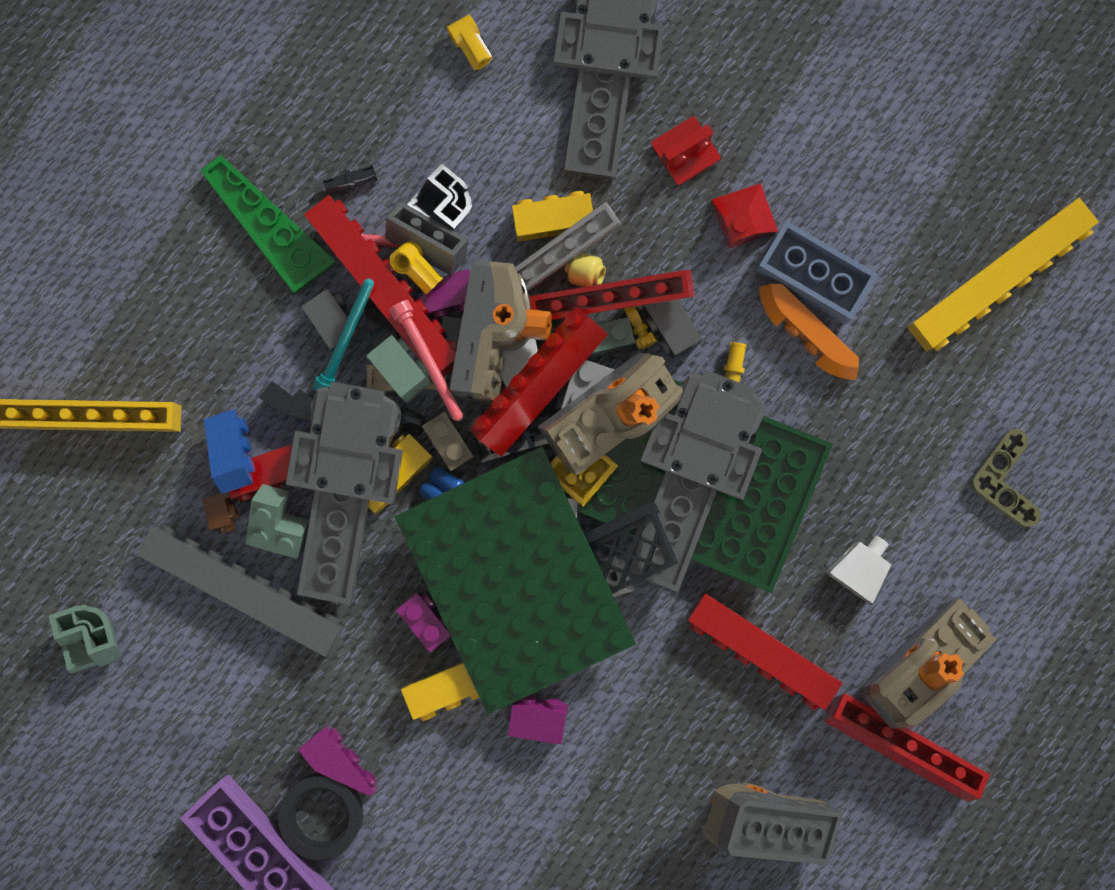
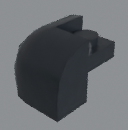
(443, 198)

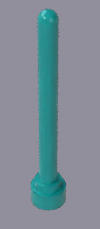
(328, 376)

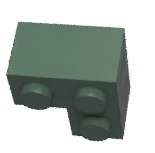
(399, 370)
(272, 527)

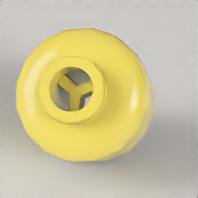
(585, 270)

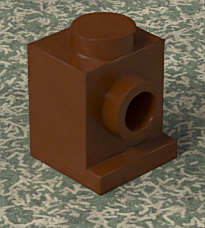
(220, 513)

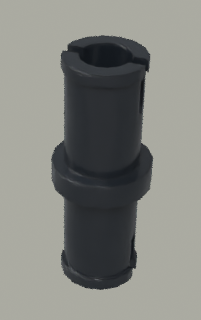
(350, 180)

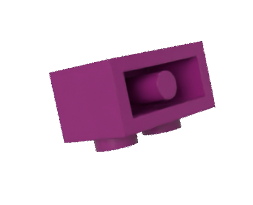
(424, 620)
(538, 719)

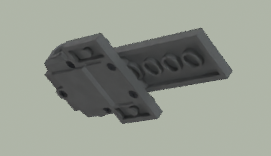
(608, 46)
(702, 453)
(347, 466)

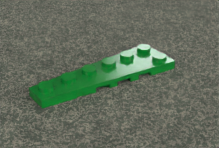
(283, 243)

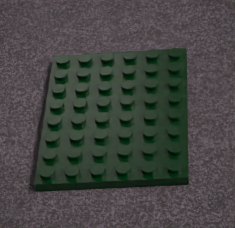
(739, 536)
(515, 580)

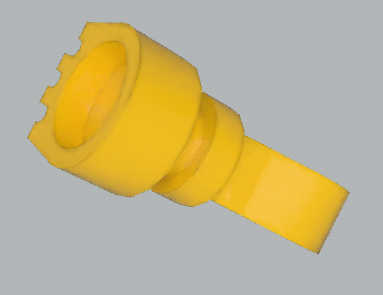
(644, 338)

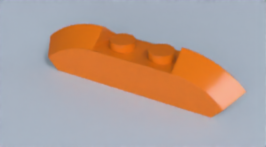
(818, 339)

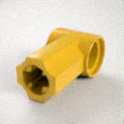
(467, 37)
(409, 260)

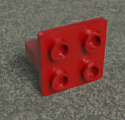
(686, 150)

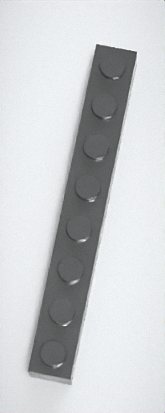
(241, 590)

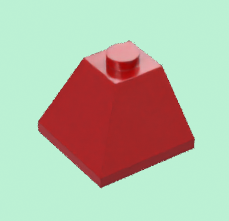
(744, 215)

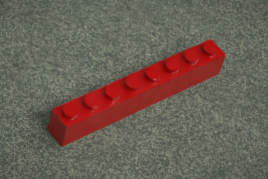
(363, 263)

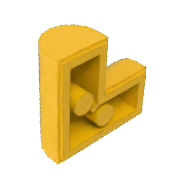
(588, 482)

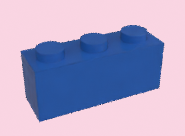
(229, 451)

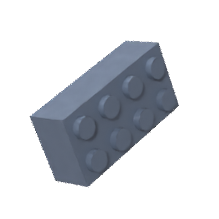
(816, 273)

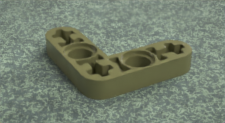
(996, 476)

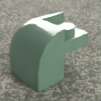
(85, 637)

